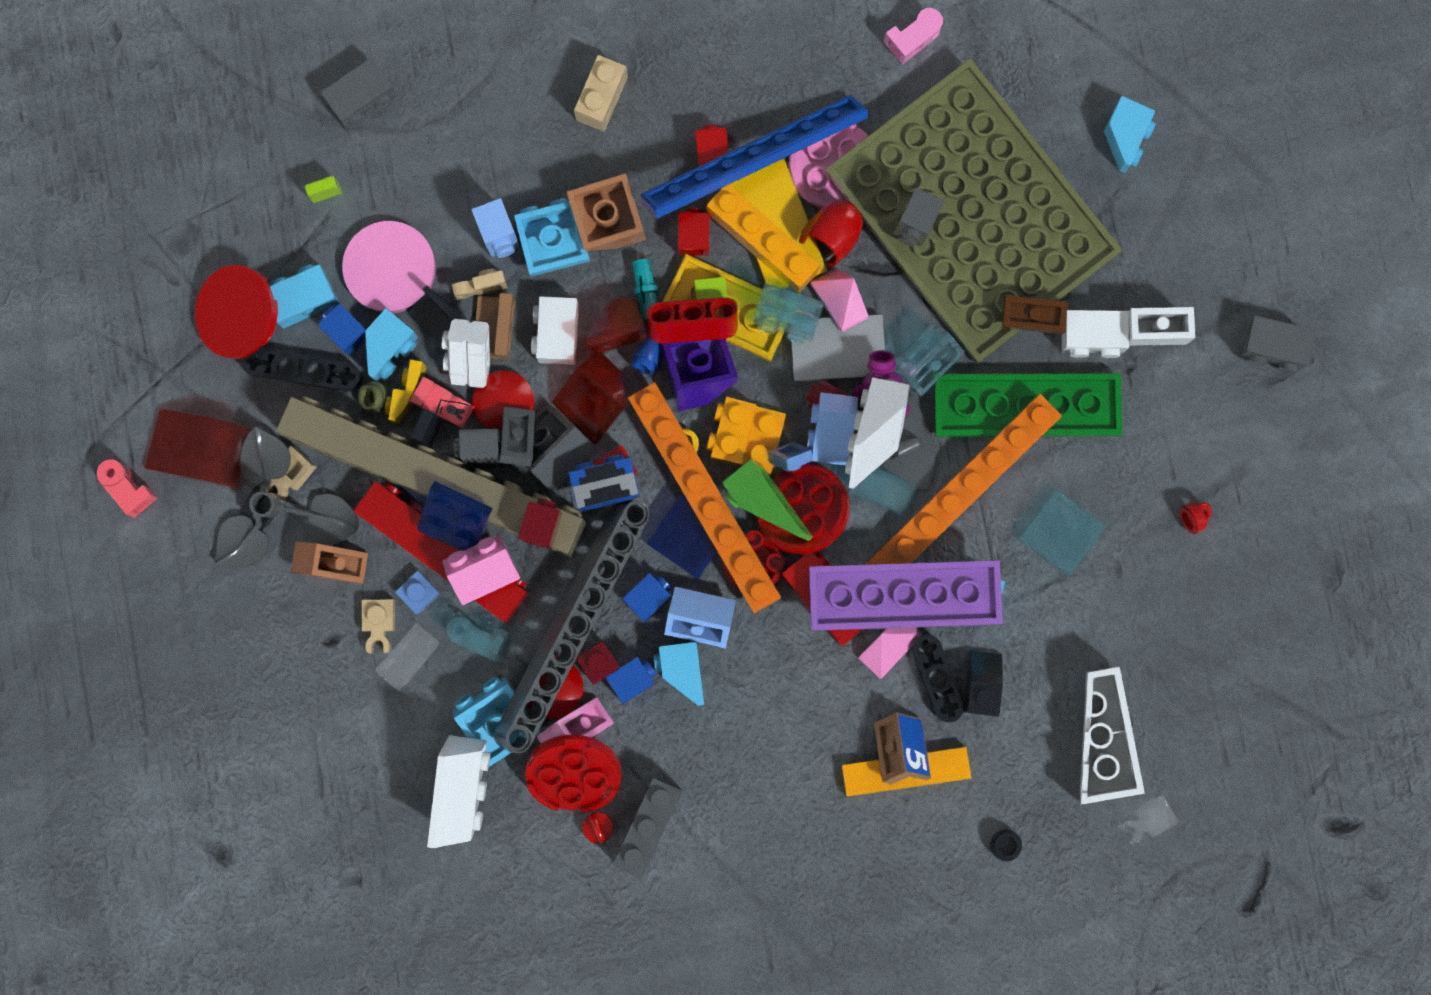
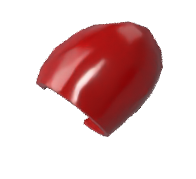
(837, 227)

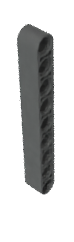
(559, 631)

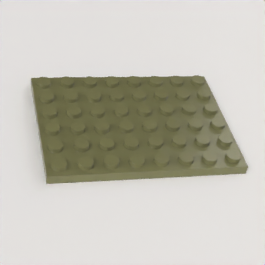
(1006, 212)

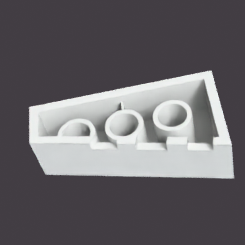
(1108, 745)

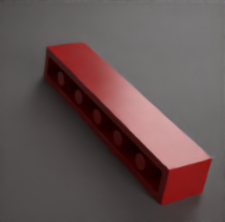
(399, 522)

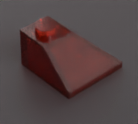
(615, 327)
(593, 397)

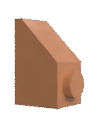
(329, 562)

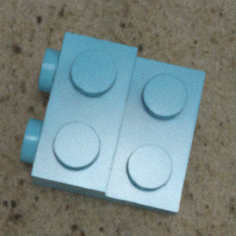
(550, 237)
(481, 714)

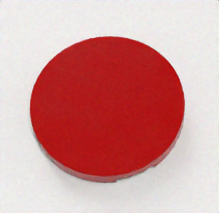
(235, 311)
(820, 504)
(573, 773)

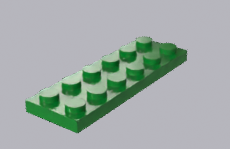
(987, 402)

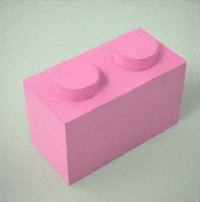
(480, 569)

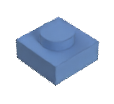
(790, 456)
(417, 592)

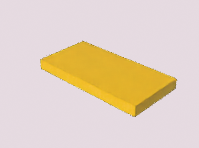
(776, 197)
(741, 292)

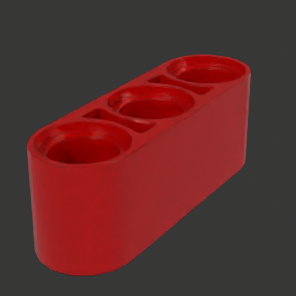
(692, 320)

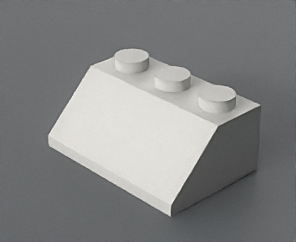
(458, 791)

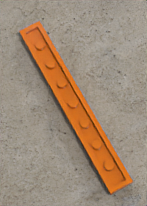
(968, 484)
(704, 498)

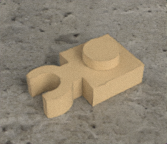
(487, 282)
(296, 475)
(378, 618)

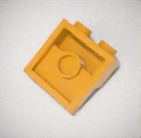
(745, 433)

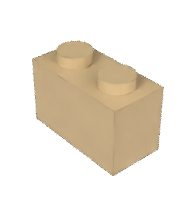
(601, 93)

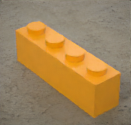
(763, 238)

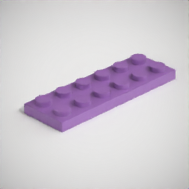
(905, 595)

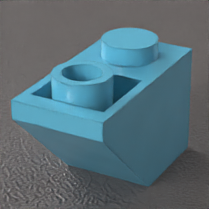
(1126, 130)
(385, 344)

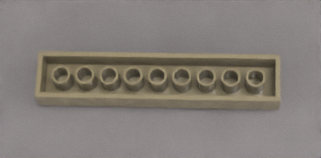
(416, 469)

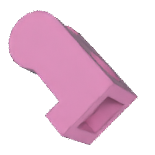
(915, 36)

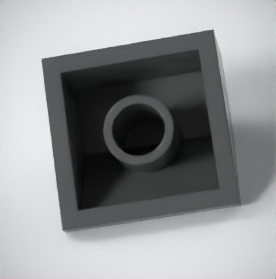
(556, 447)

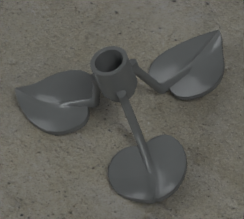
(264, 459)

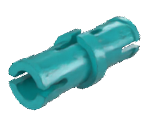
(645, 286)

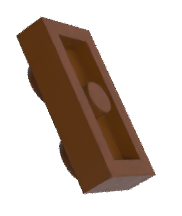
(1034, 314)

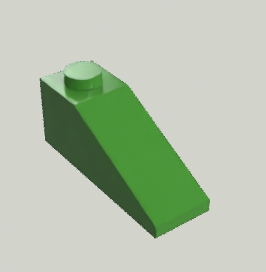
(758, 494)

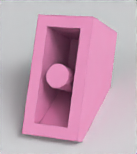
(584, 721)

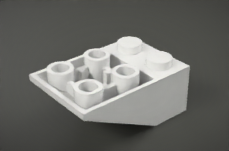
(878, 428)

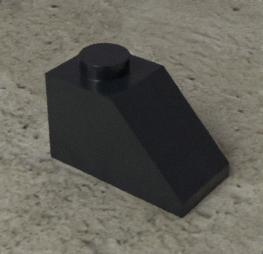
(984, 684)

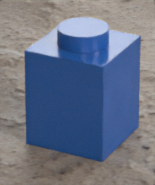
(342, 328)
(648, 596)
(631, 679)

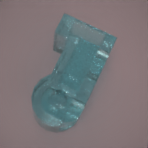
(464, 633)

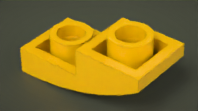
(399, 404)

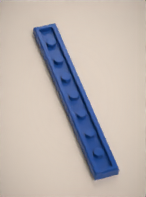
(753, 156)

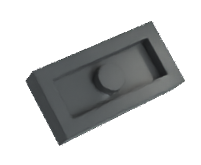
(517, 436)

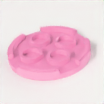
(809, 166)
(388, 266)

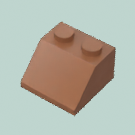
(606, 214)

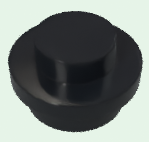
(1006, 845)

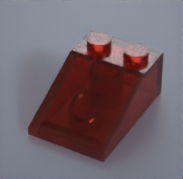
(197, 448)

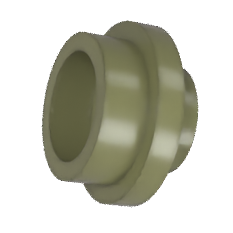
(372, 396)

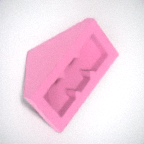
(840, 298)
(888, 649)

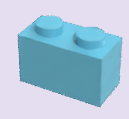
(302, 295)

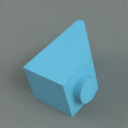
(681, 669)

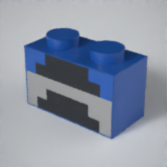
(604, 483)

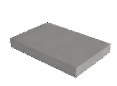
(837, 353)

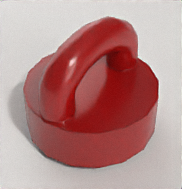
(1193, 516)
(598, 827)

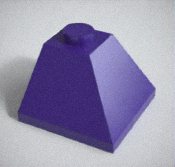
(698, 371)

